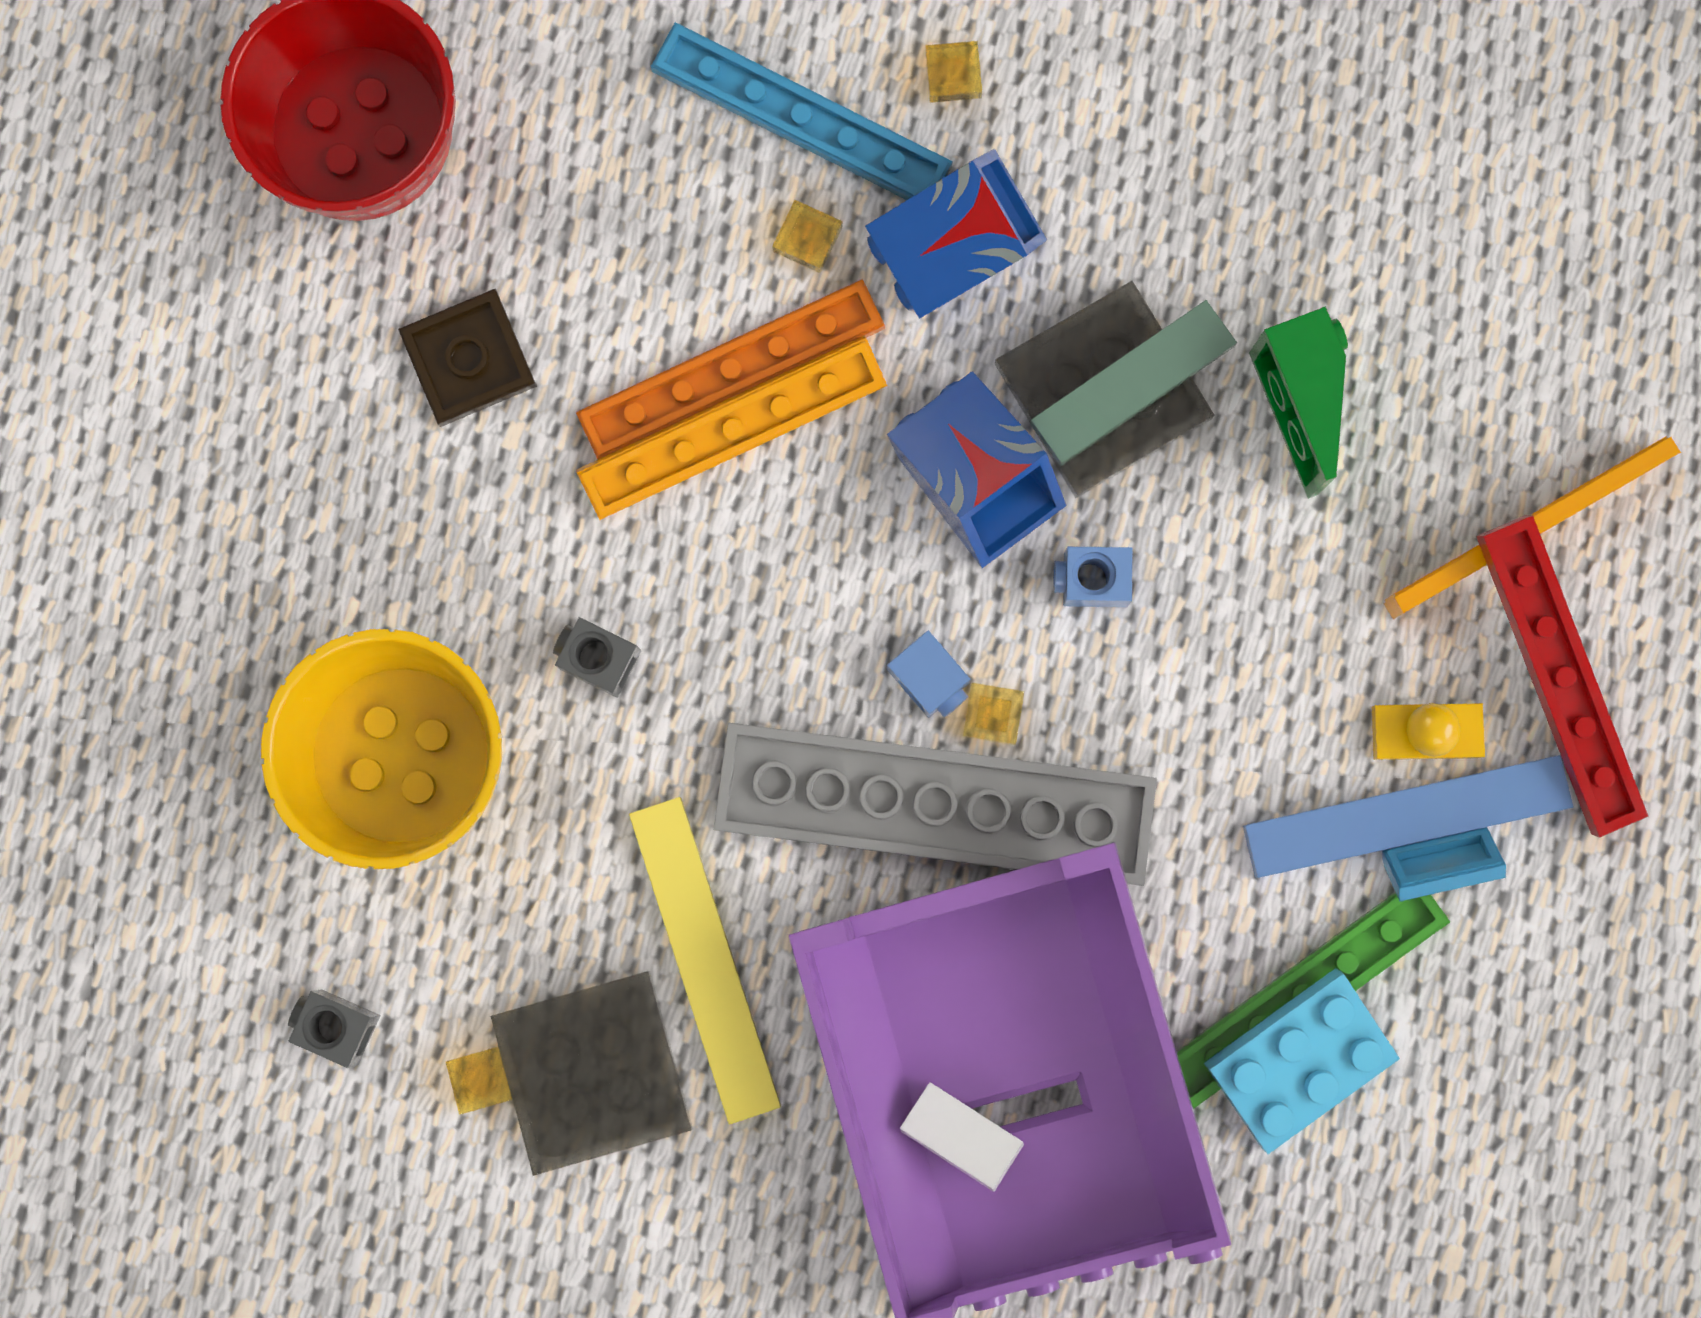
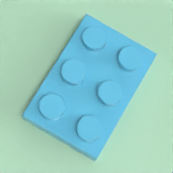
(1302, 1060)

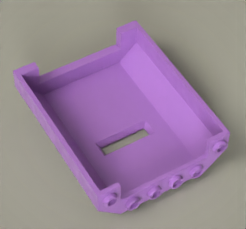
(992, 1000)

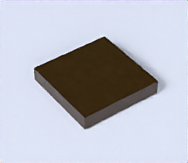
(467, 357)

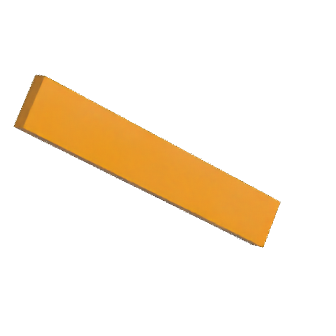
(731, 427)
(1545, 519)

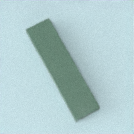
(1133, 383)

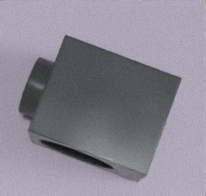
(617, 667)
(355, 1033)

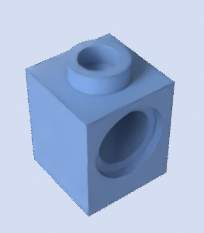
(1114, 562)
(930, 676)

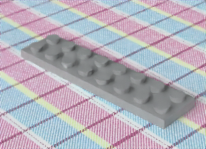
(928, 801)

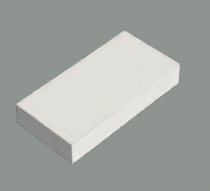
(961, 1136)

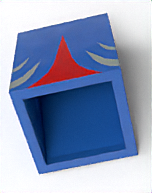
(955, 234)
(978, 468)

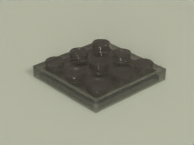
(1076, 351)
(591, 1073)

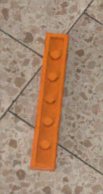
(730, 369)

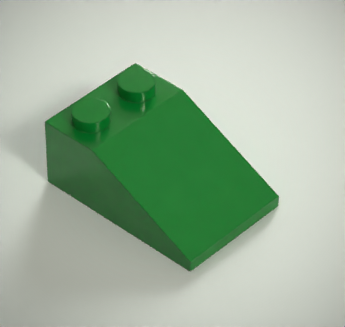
(1303, 380)

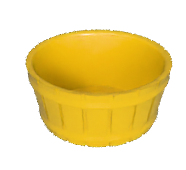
(381, 749)

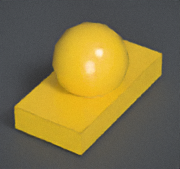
(1428, 731)

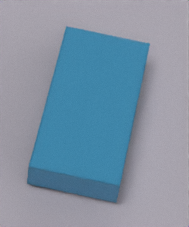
(1443, 864)

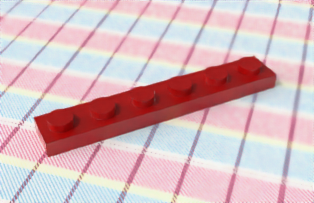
(1562, 675)

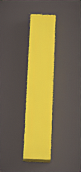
(705, 960)

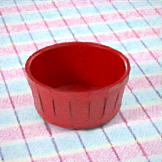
(340, 105)

